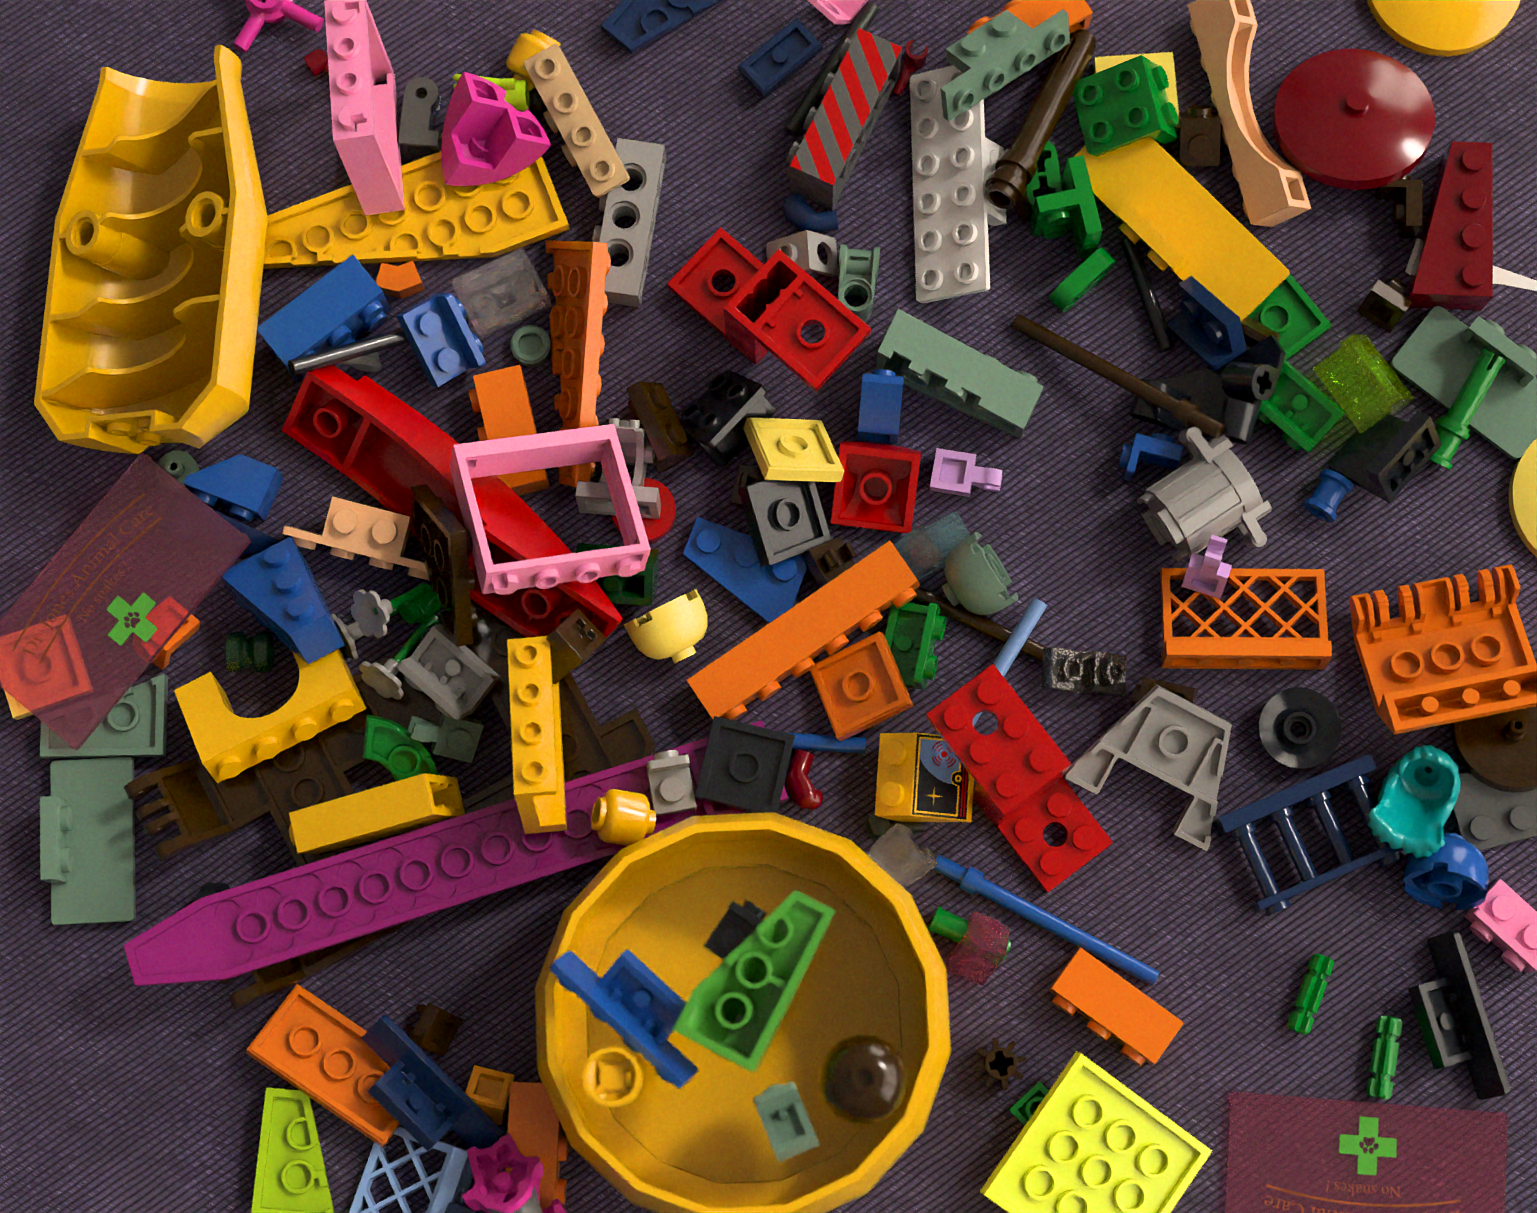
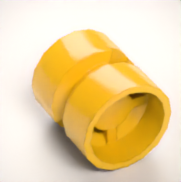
(613, 1077)

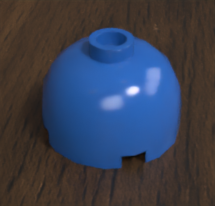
(1450, 875)

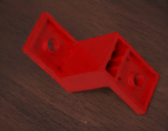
(769, 308)
(1019, 778)

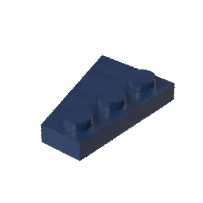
(644, 21)

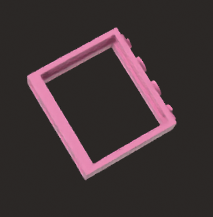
(354, 66)
(544, 452)

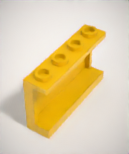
(536, 736)

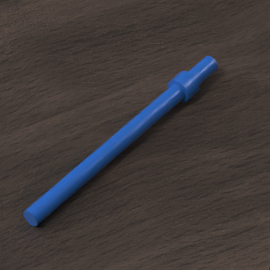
(972, 881)

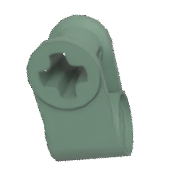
(858, 277)

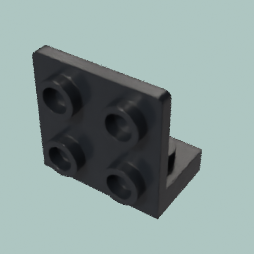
(1387, 454)

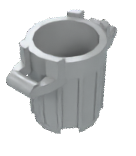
(1205, 498)

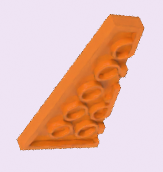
(577, 336)

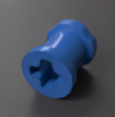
(1328, 495)

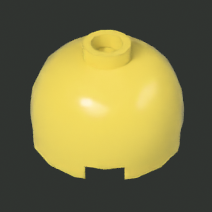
(670, 628)

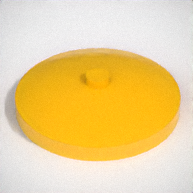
(1443, 25)

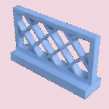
(451, 1184)

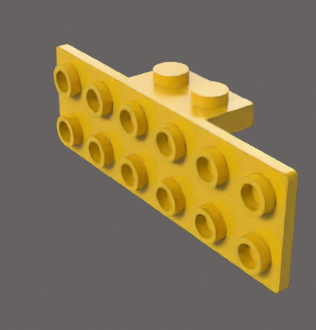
(1183, 224)

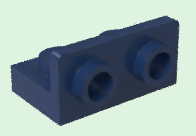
(1207, 326)

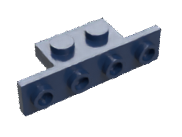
(422, 1094)

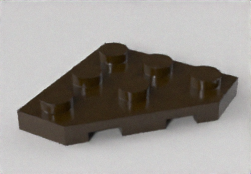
(448, 567)

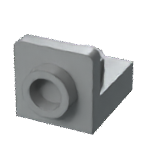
(670, 783)

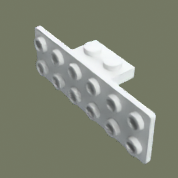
(949, 192)

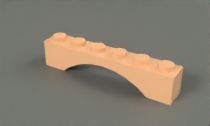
(1268, 184)

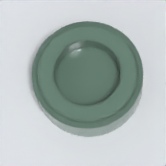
(531, 346)

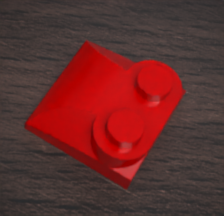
(876, 486)

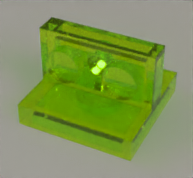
(1362, 382)

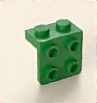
(1125, 106)

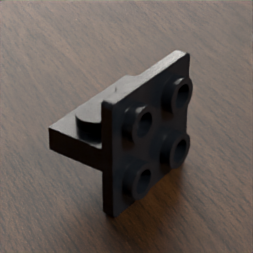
(720, 415)

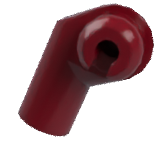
(798, 783)

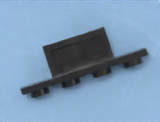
(1456, 1019)

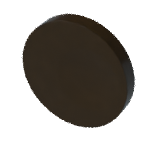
(1500, 749)

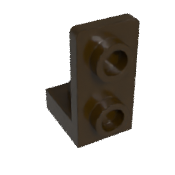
(572, 644)

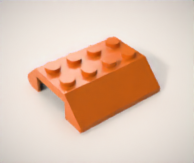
(1443, 653)

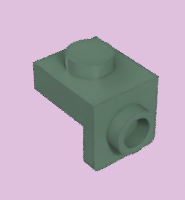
(785, 1120)

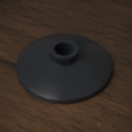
(1316, 717)

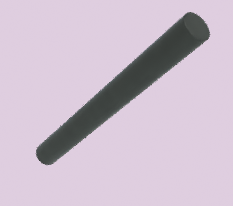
(813, 95)

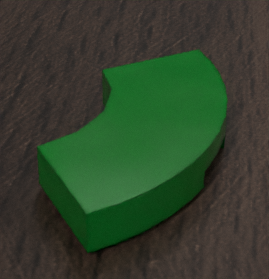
(395, 750)

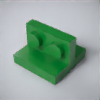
(1070, 209)

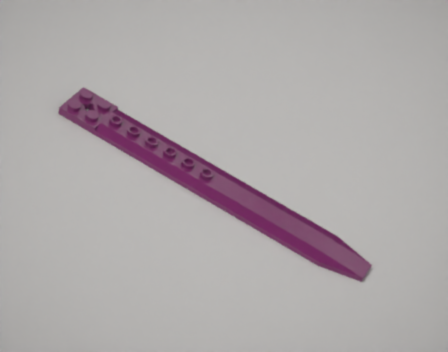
(388, 883)

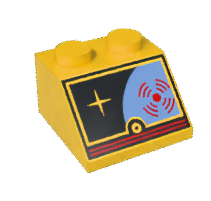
(921, 780)

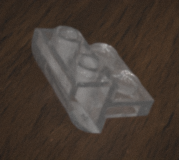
(501, 293)

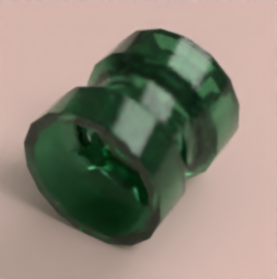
(250, 652)

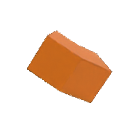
(399, 280)

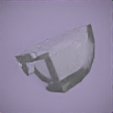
(901, 856)

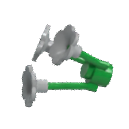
(371, 619)

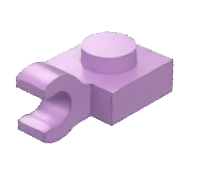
(956, 473)
(1207, 572)

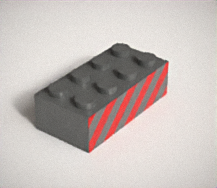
(844, 118)

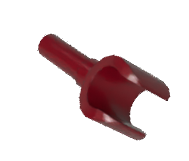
(317, 62)
(911, 63)

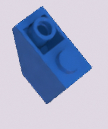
(880, 407)
(239, 484)

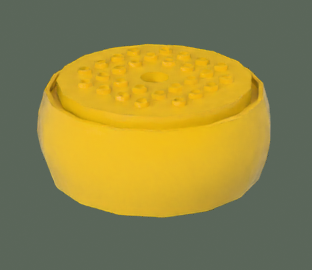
(706, 1141)

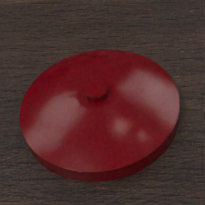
(1353, 119)

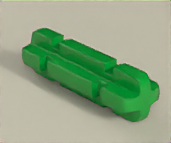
(1310, 994)
(1384, 1057)

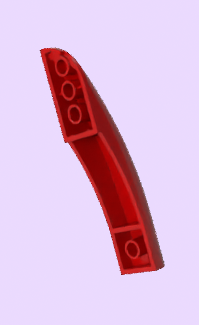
(394, 447)

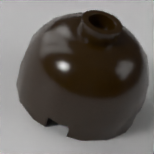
(863, 1079)

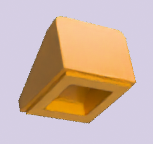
(490, 1091)

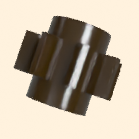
(1005, 1053)

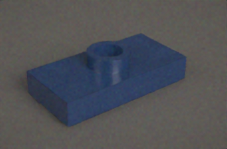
(780, 58)

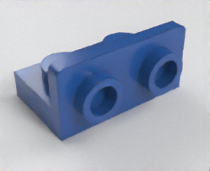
(441, 338)

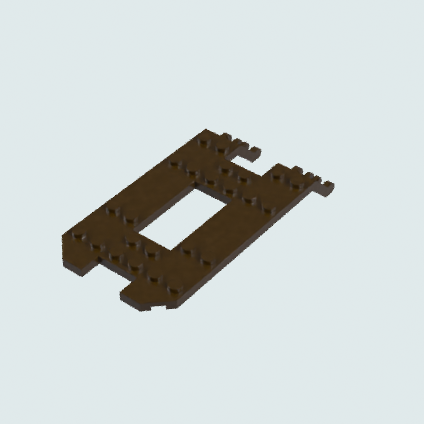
(317, 772)

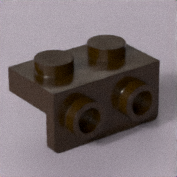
(657, 417)

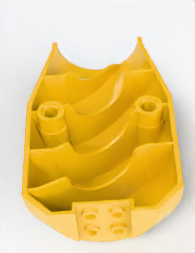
(155, 267)

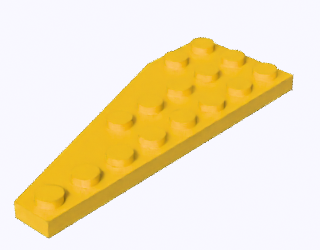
(436, 222)

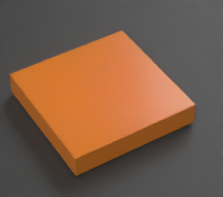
(860, 686)

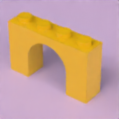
(235, 743)

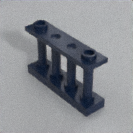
(1278, 810)

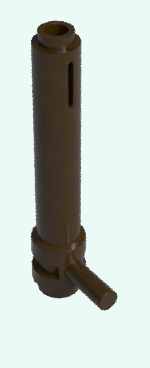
(1017, 164)

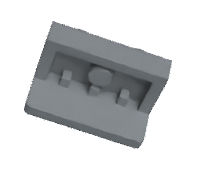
(448, 674)

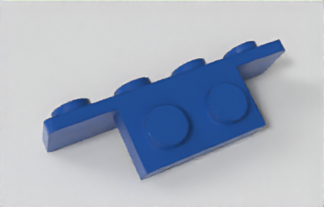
(635, 1006)

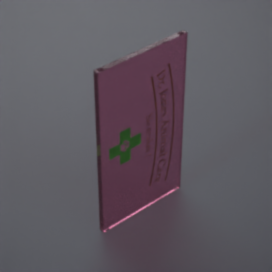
(113, 599)
(1362, 1157)

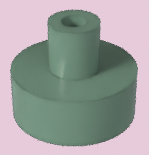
(178, 465)

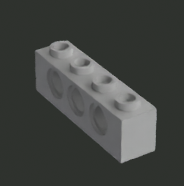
(645, 163)

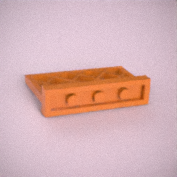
(1254, 650)

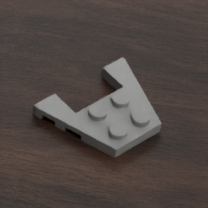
(1172, 743)

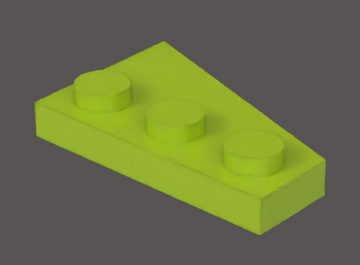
(290, 1158)

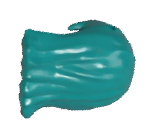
(1416, 801)

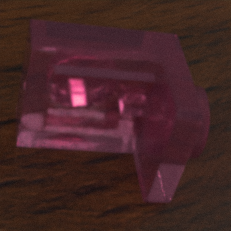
(979, 949)

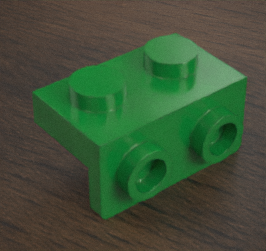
(1299, 410)
(912, 640)

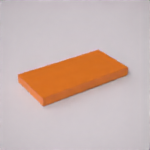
(325, 1060)

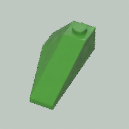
(751, 990)

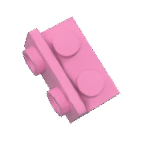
(1508, 924)

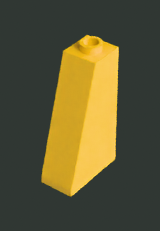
(376, 813)

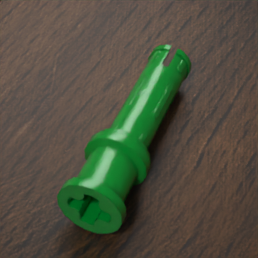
(1454, 426)

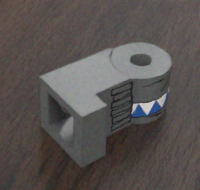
(418, 115)

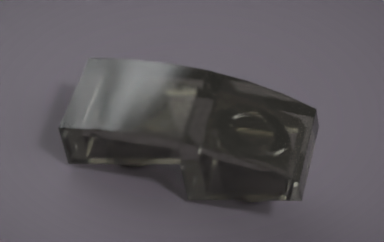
(1084, 672)

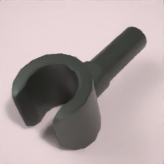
(879, 826)

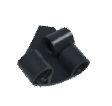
(1227, 395)

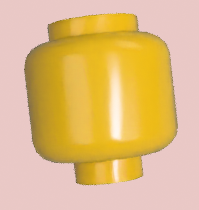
(524, 48)
(622, 817)

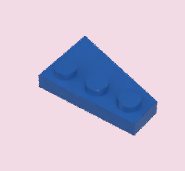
(733, 563)

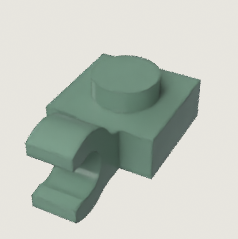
(449, 736)

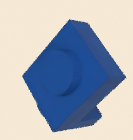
(1155, 450)

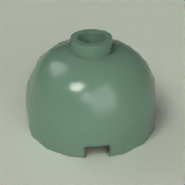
(977, 578)

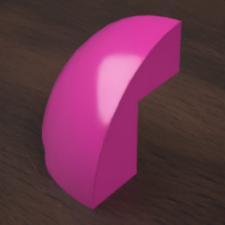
(486, 135)

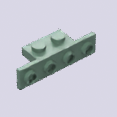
(997, 56)

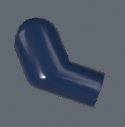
(805, 218)

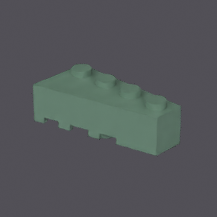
(958, 375)

